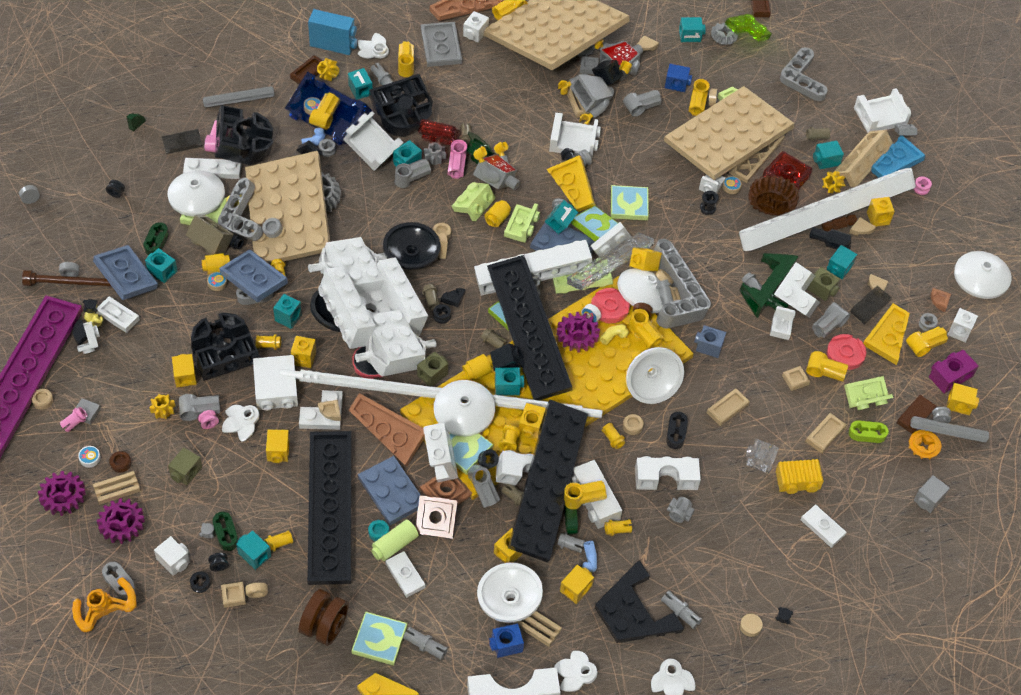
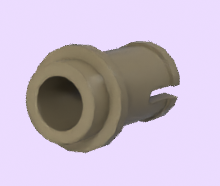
(464, 133)
(820, 133)
(429, 292)
(493, 339)
(513, 493)

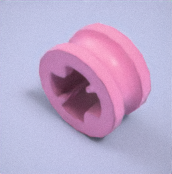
(922, 181)
(208, 419)

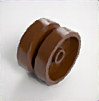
(323, 617)

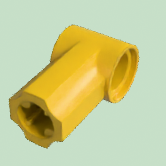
(506, 7)
(406, 59)
(699, 97)
(322, 116)
(645, 328)
(923, 342)
(820, 366)
(586, 493)

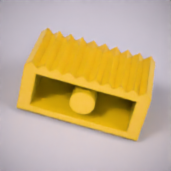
(799, 476)

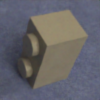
(209, 235)

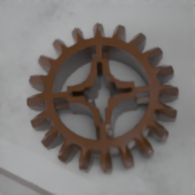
(773, 195)

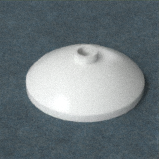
(196, 193)
(982, 275)
(639, 287)
(660, 382)
(468, 417)
(507, 582)

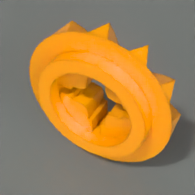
(929, 439)

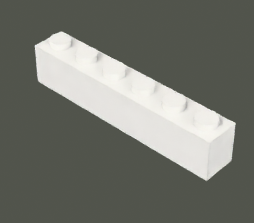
(543, 264)

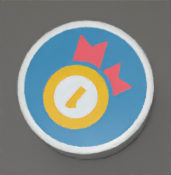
(592, 311)
(89, 456)

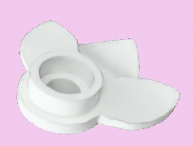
(375, 48)
(239, 422)
(572, 671)
(672, 683)

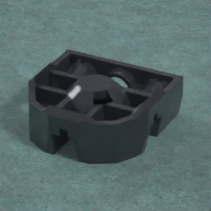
(402, 104)
(254, 139)
(211, 347)

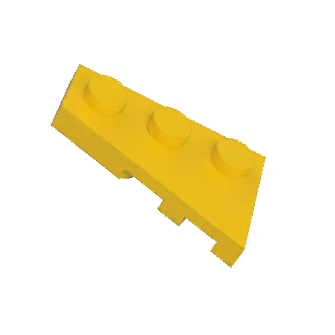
(574, 182)
(888, 334)

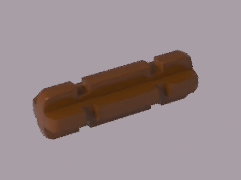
(840, 222)

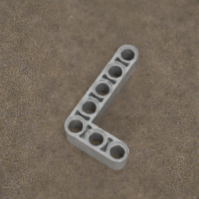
(693, 302)

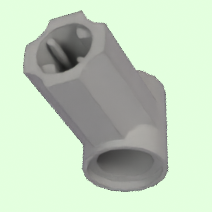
(637, 104)
(406, 173)
(833, 317)
(191, 406)
(484, 487)

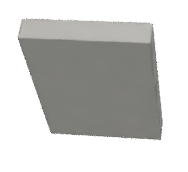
(441, 44)

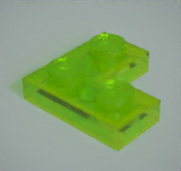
(748, 24)

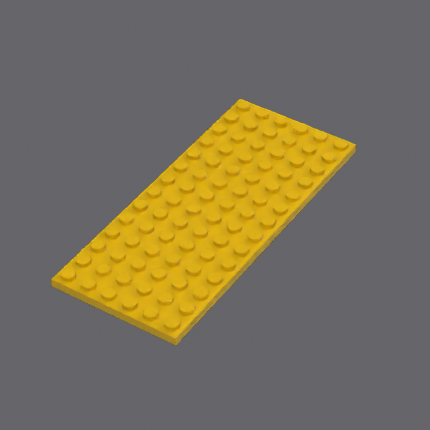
(595, 378)

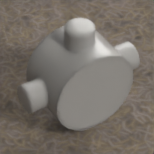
(207, 530)

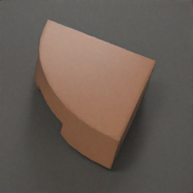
(940, 299)

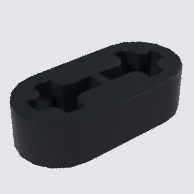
(672, 429)

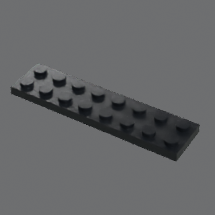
(529, 327)
(546, 481)
(329, 508)

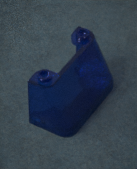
(345, 115)

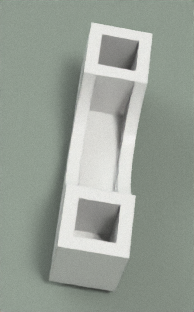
(542, 683)

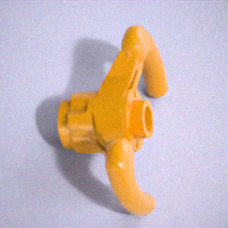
(103, 604)

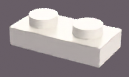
(117, 314)

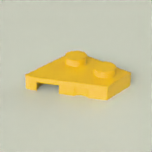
(381, 685)

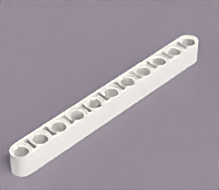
(826, 209)

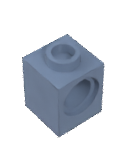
(710, 334)

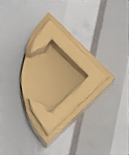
(648, 44)
(862, 227)
(443, 249)
(873, 281)
(330, 410)

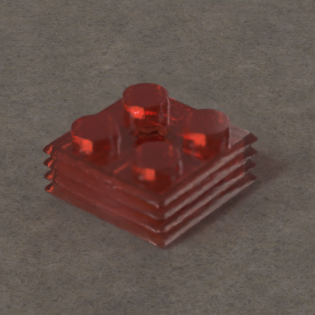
(435, 131)
(789, 168)

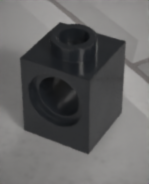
(608, 71)
(507, 357)

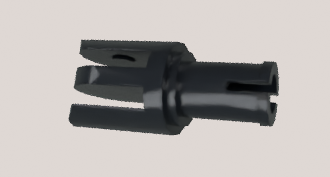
(832, 238)

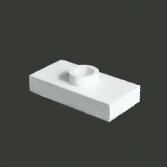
(823, 526)
(405, 574)

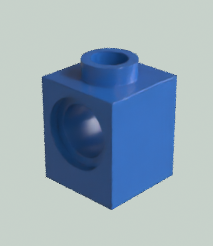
(678, 78)
(511, 633)

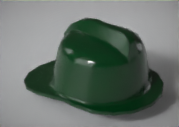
(475, 143)

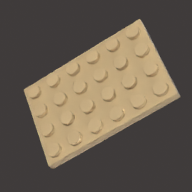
(729, 132)
(295, 196)

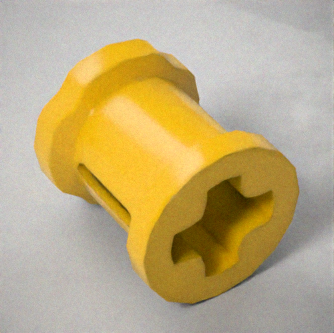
(509, 438)

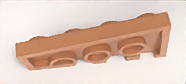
(453, 8)
(391, 429)

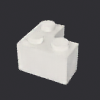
(793, 290)

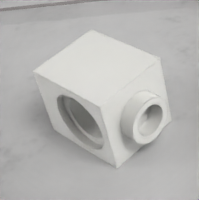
(962, 325)

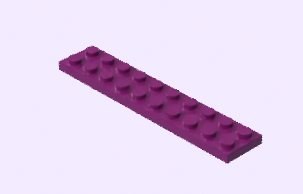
(32, 361)

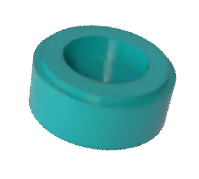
(377, 529)

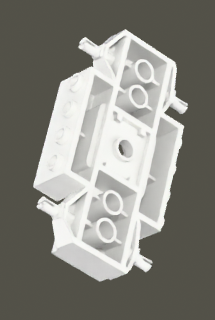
(358, 282)

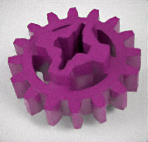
(578, 332)
(61, 493)
(121, 521)

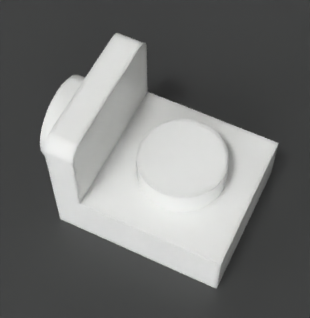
(709, 184)

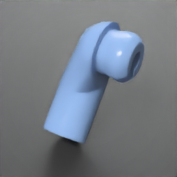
(319, 135)
(591, 556)

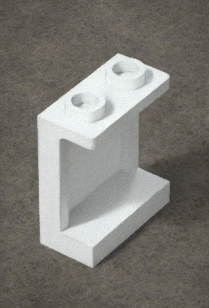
(882, 112)
(573, 136)
(371, 141)
(272, 388)
(440, 452)

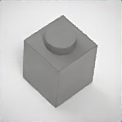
(931, 494)

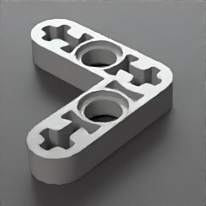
(796, 73)
(235, 217)

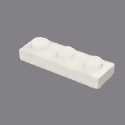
(219, 167)

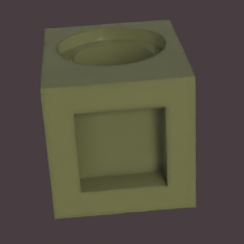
(824, 284)
(429, 375)
(185, 466)

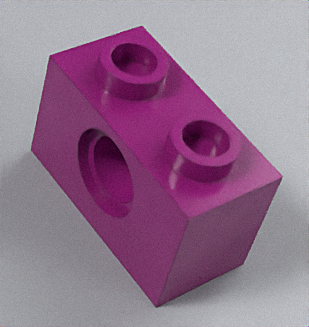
(954, 369)

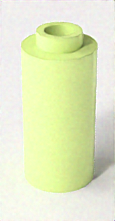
(394, 540)

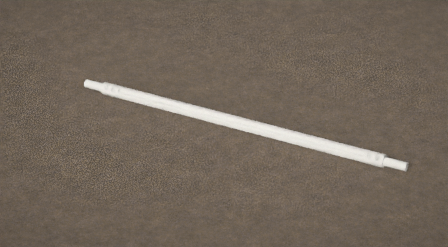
(411, 389)

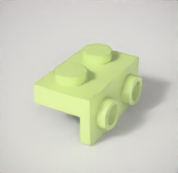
(474, 200)
(521, 223)
(868, 391)

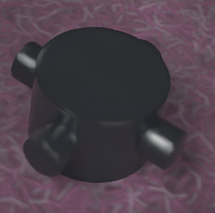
(90, 306)
(784, 615)

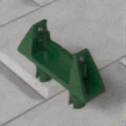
(759, 299)

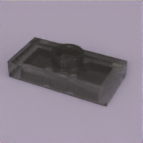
(182, 141)
(870, 304)

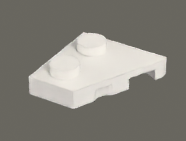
(611, 239)

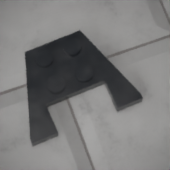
(625, 613)

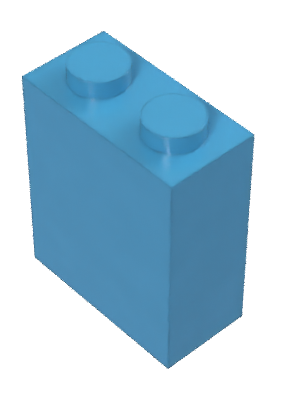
(332, 32)

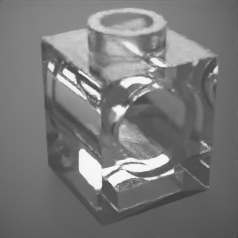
(761, 455)

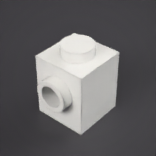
(475, 26)
(172, 555)

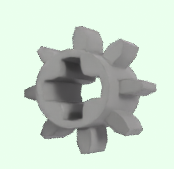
(435, 153)
(680, 509)

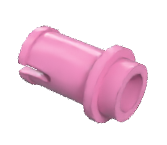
(78, 415)

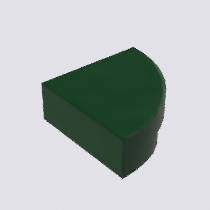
(135, 121)

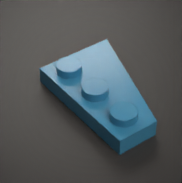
(899, 156)

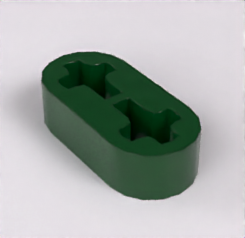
(152, 238)
(571, 520)
(221, 532)

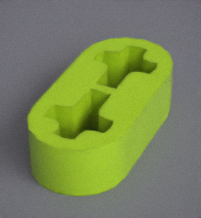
(868, 431)

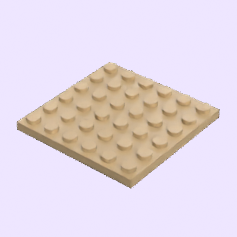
(555, 29)

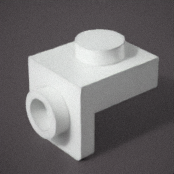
(782, 323)
(92, 333)

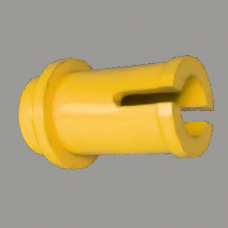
(279, 265)
(268, 341)
(617, 440)
(615, 527)
(279, 540)

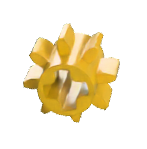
(328, 69)
(828, 182)
(162, 406)

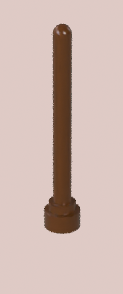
(30, 278)

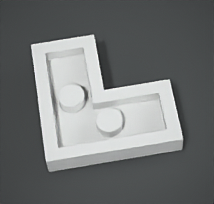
(312, 418)

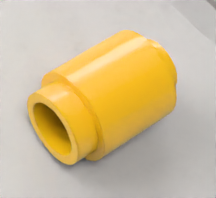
(497, 213)
(214, 262)
(477, 367)

